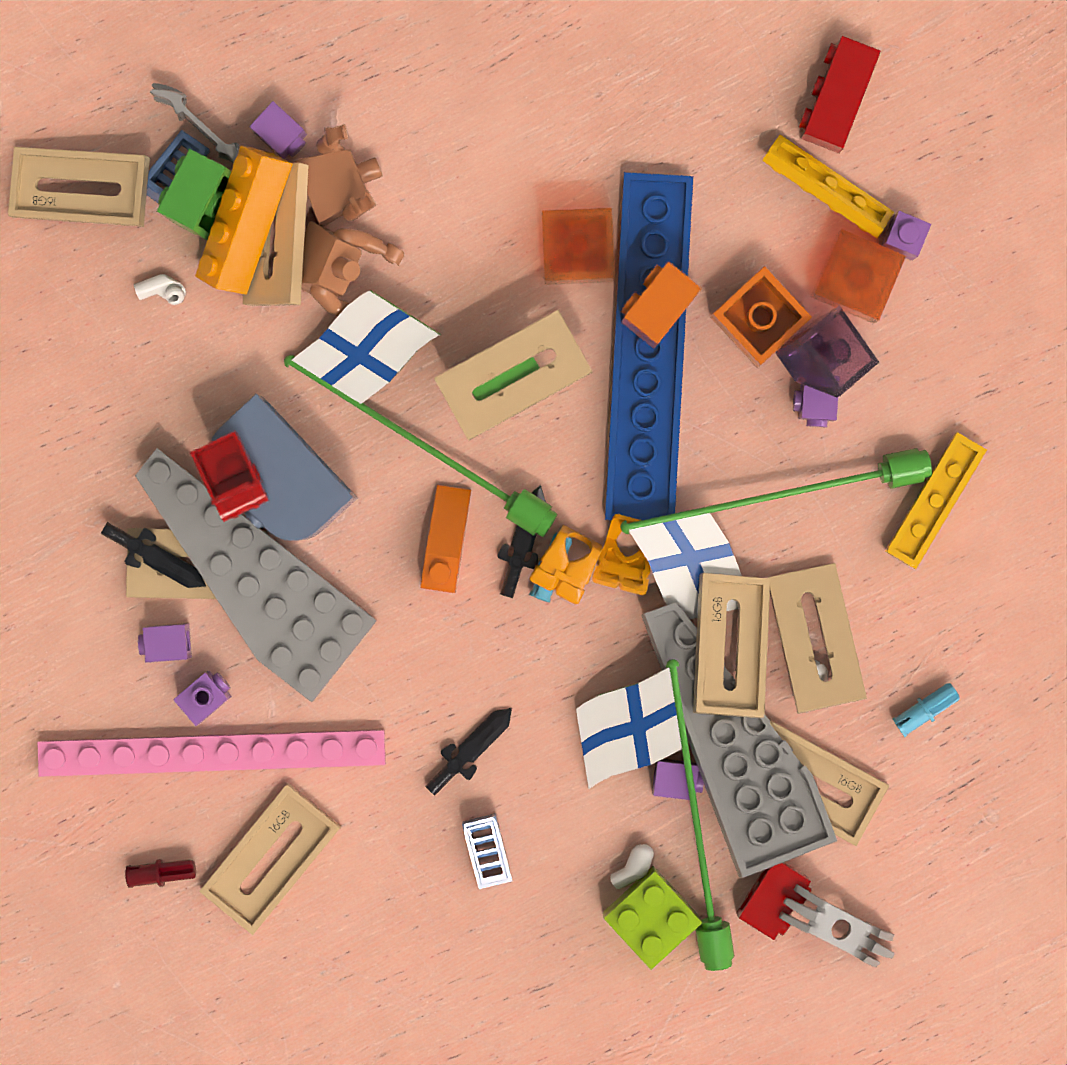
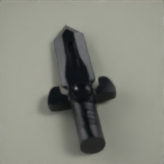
(522, 543)
(154, 556)
(470, 749)

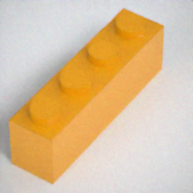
(243, 220)

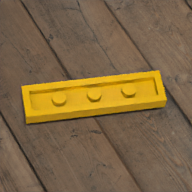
(828, 186)
(935, 500)

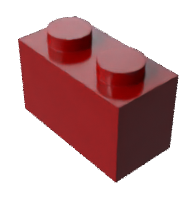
(766, 899)

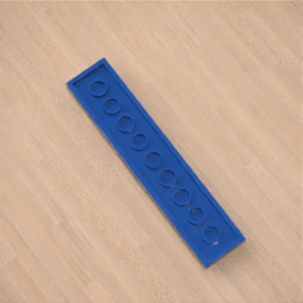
(644, 378)

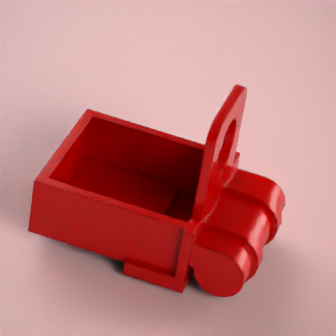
(229, 476)

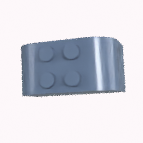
(299, 484)

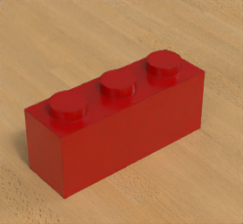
(839, 94)

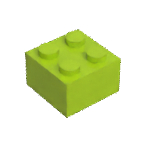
(652, 918)

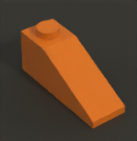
(446, 539)

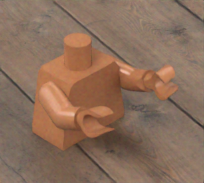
(336, 180)
(333, 260)

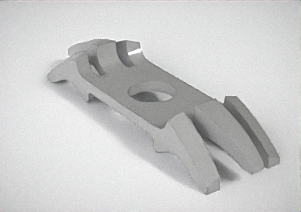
(176, 99)
(823, 919)

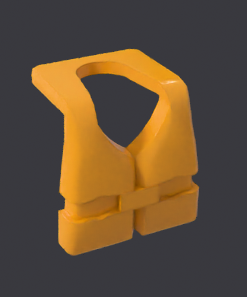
(616, 569)
(562, 574)

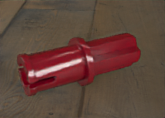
(159, 873)

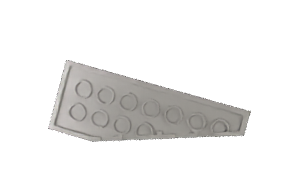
(275, 601)
(750, 774)

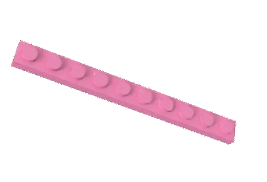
(211, 753)

